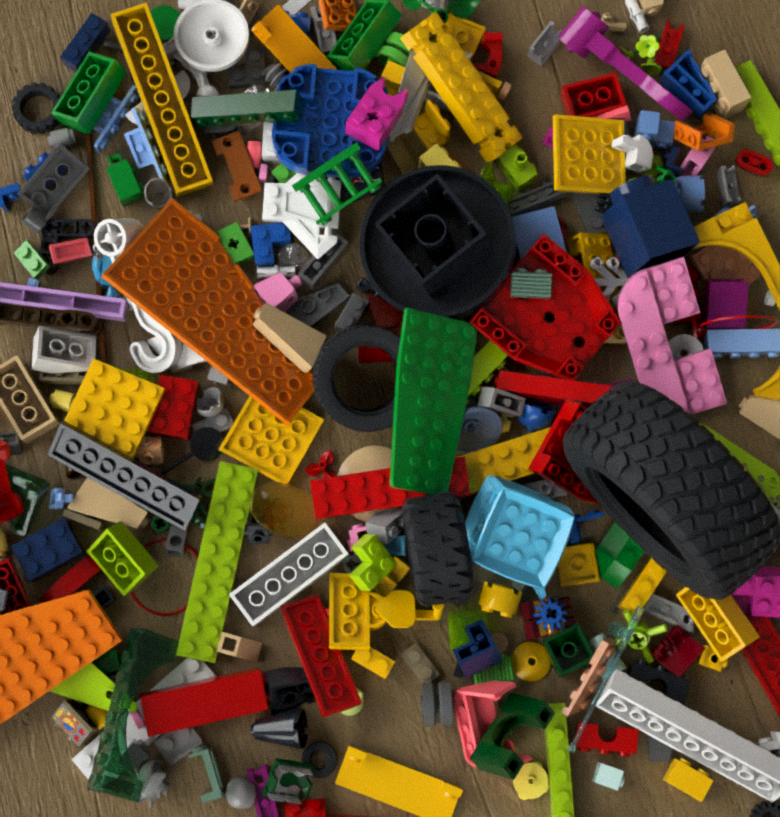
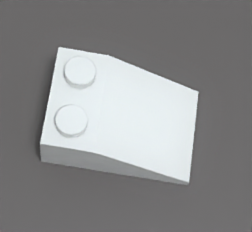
(62, 351)

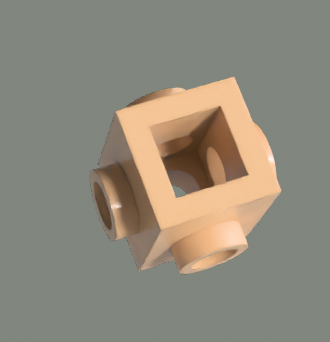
(151, 451)

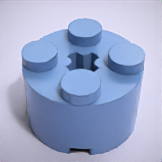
(691, 192)

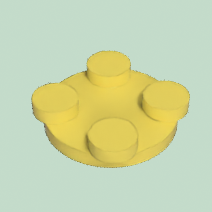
(531, 781)

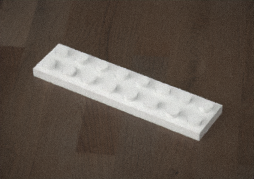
(188, 671)

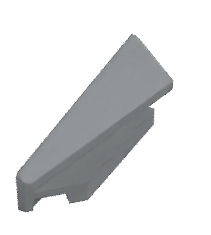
(418, 85)

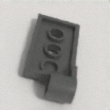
(46, 201)

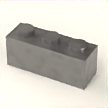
(316, 270)

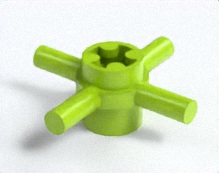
(643, 636)

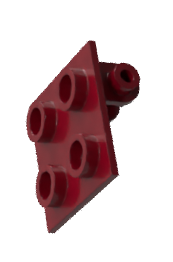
(677, 651)

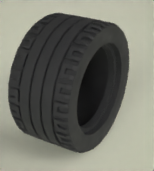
(324, 373)

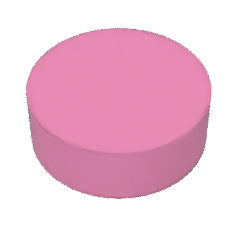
(263, 173)
(138, 719)

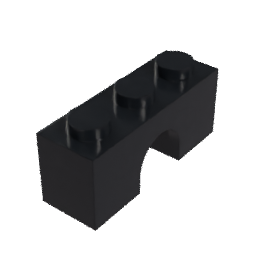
(674, 687)

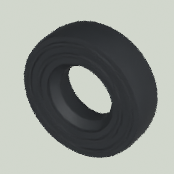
(331, 758)

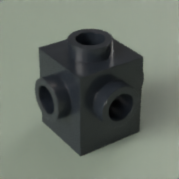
(255, 532)

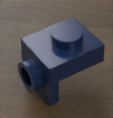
(669, 158)

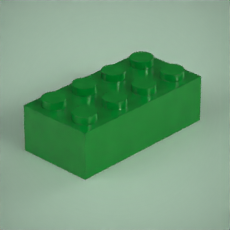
(365, 35)
(89, 92)

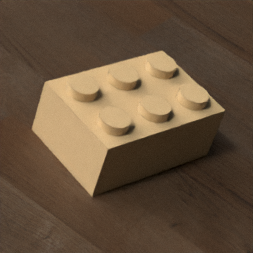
(725, 84)

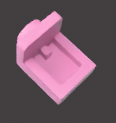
(356, 529)

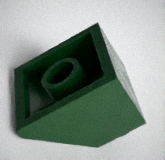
(568, 650)

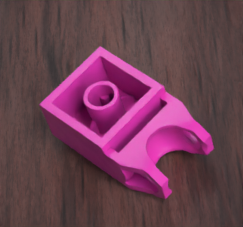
(376, 115)

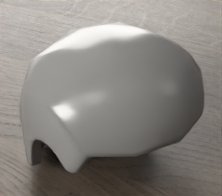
(157, 193)
(211, 402)
(240, 793)

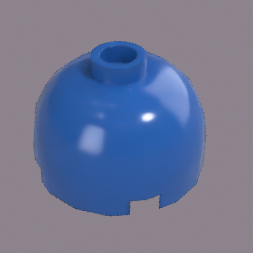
(537, 416)

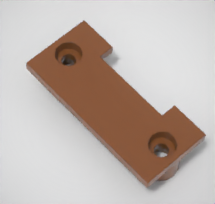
(239, 166)

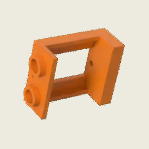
(712, 125)

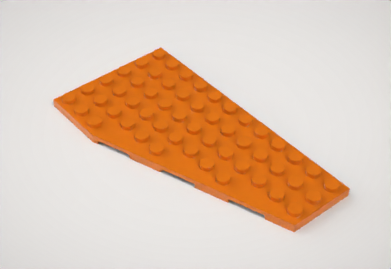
(197, 293)

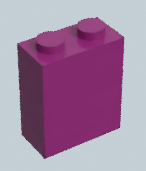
(725, 299)

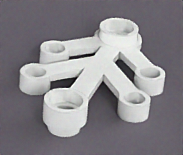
(609, 280)

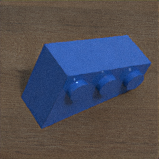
(688, 85)

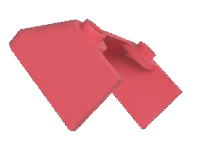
(476, 712)

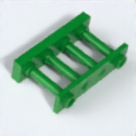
(320, 176)

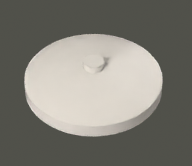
(211, 35)

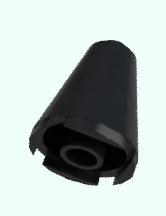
(282, 728)

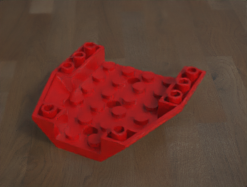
(577, 308)

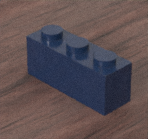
(87, 39)

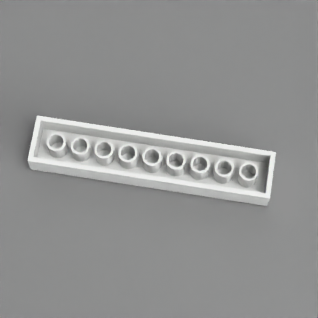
(692, 734)

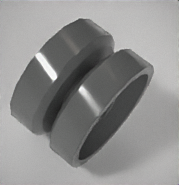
(436, 704)

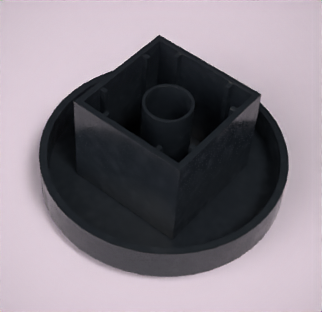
(438, 242)

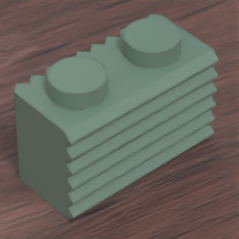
(530, 285)

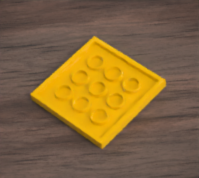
(585, 154)
(115, 407)
(269, 444)

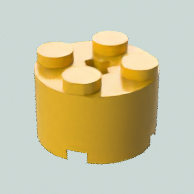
(500, 598)

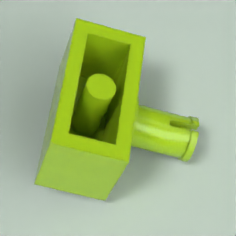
(517, 167)

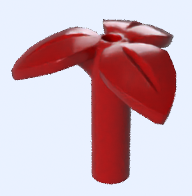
(325, 460)

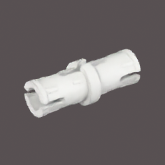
(637, 16)
(266, 272)

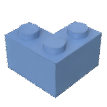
(656, 131)

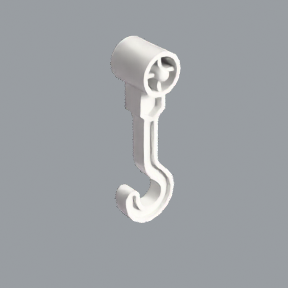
(111, 239)

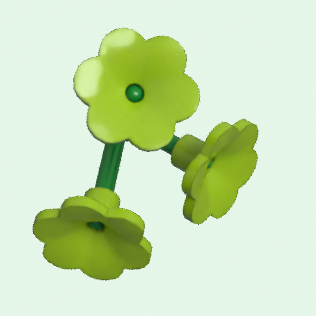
(646, 47)

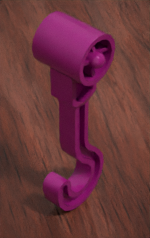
(586, 34)

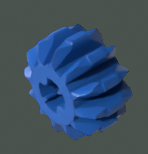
(550, 606)

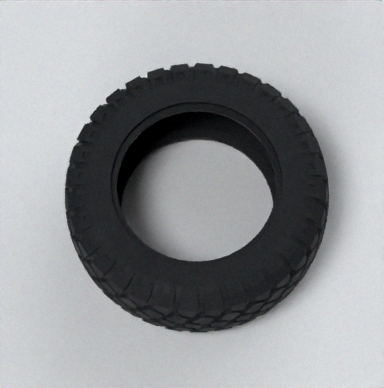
(673, 489)

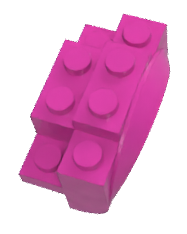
(760, 593)

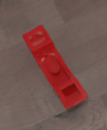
(72, 580)

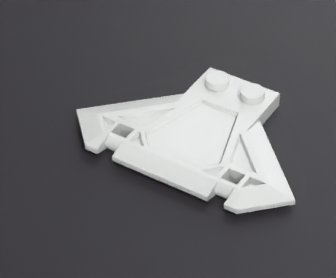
(296, 212)

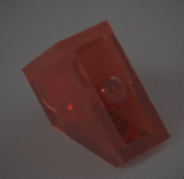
(383, 313)

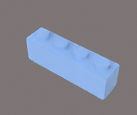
(743, 343)

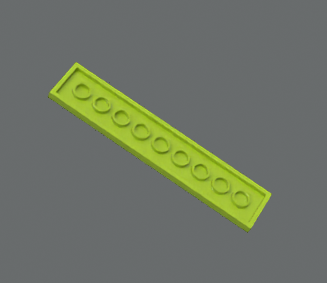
(217, 562)

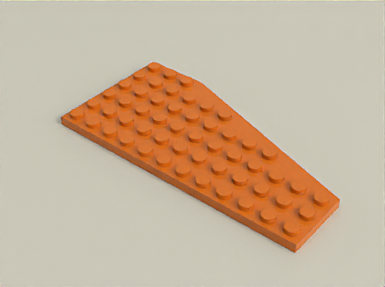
(48, 645)

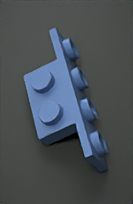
(112, 116)

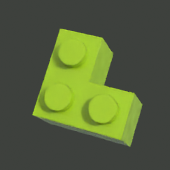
(375, 562)

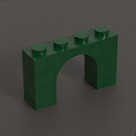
(515, 713)

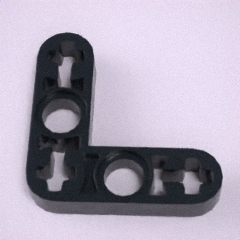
(56, 236)

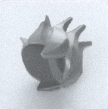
(154, 781)

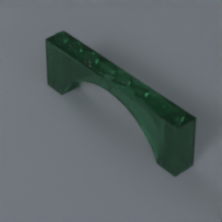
(112, 768)

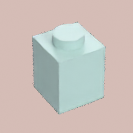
(608, 776)

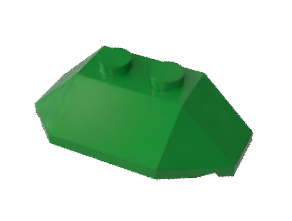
(617, 556)

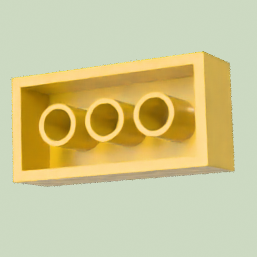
(719, 622)

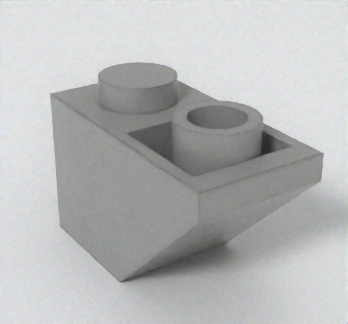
(386, 525)

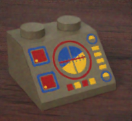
(74, 722)

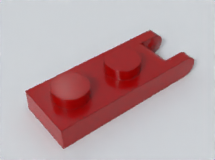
(668, 46)

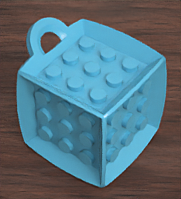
(518, 532)

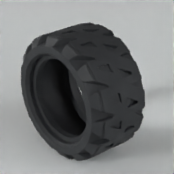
(438, 549)

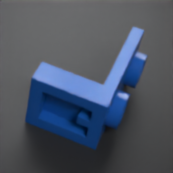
(576, 532)

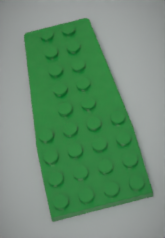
(429, 400)

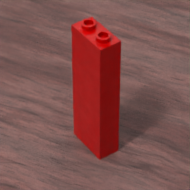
(549, 389)
(204, 701)

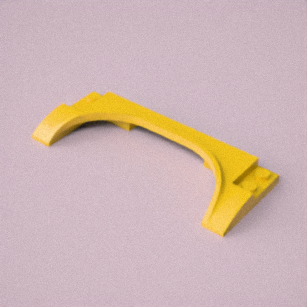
(743, 233)

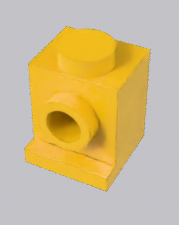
(705, 660)

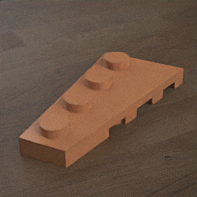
(590, 678)

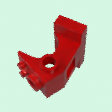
(493, 44)

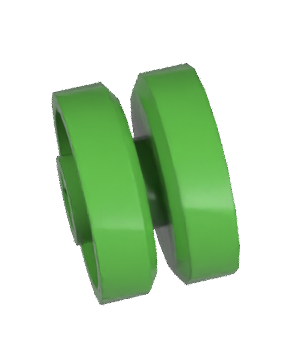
(393, 51)

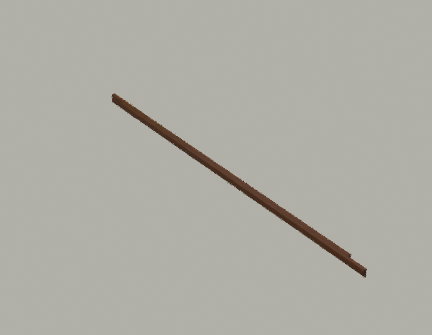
(94, 219)

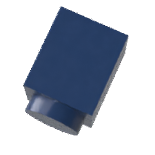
(648, 224)

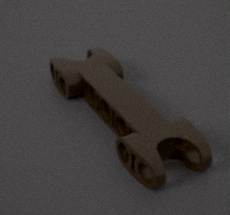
(66, 320)

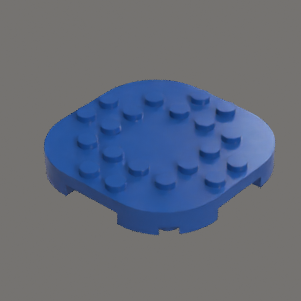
(320, 134)

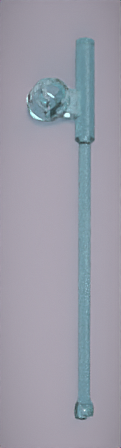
(621, 632)

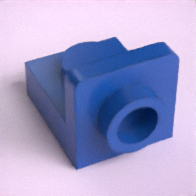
(9, 193)

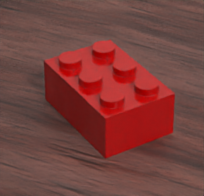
(593, 96)
(176, 409)

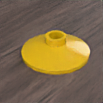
(520, 661)

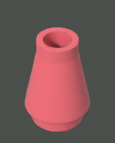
(254, 151)

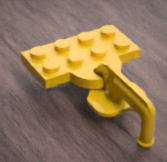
(354, 615)

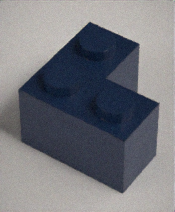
(479, 652)

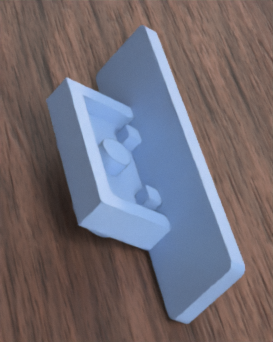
(142, 146)

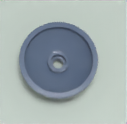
(479, 429)

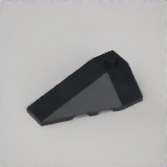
(288, 689)

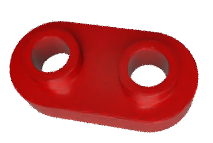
(754, 160)

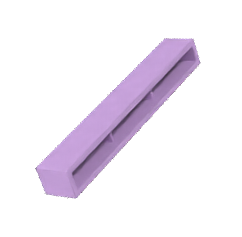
(100, 306)

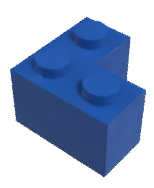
(267, 237)

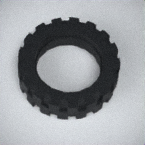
(23, 96)

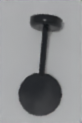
(203, 445)

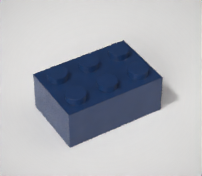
(48, 550)

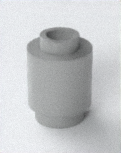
(63, 136)

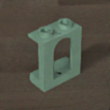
(215, 778)

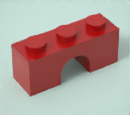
(623, 741)

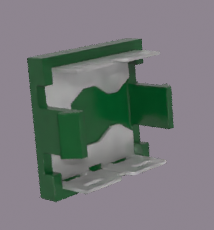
(288, 781)

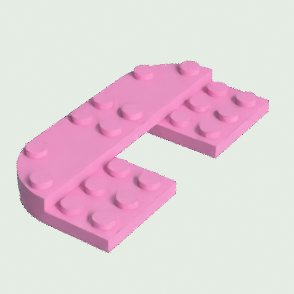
(643, 306)

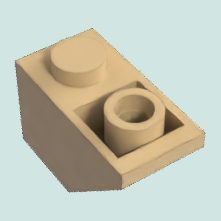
(239, 647)

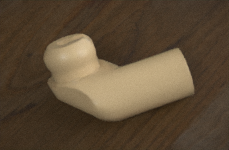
(613, 27)

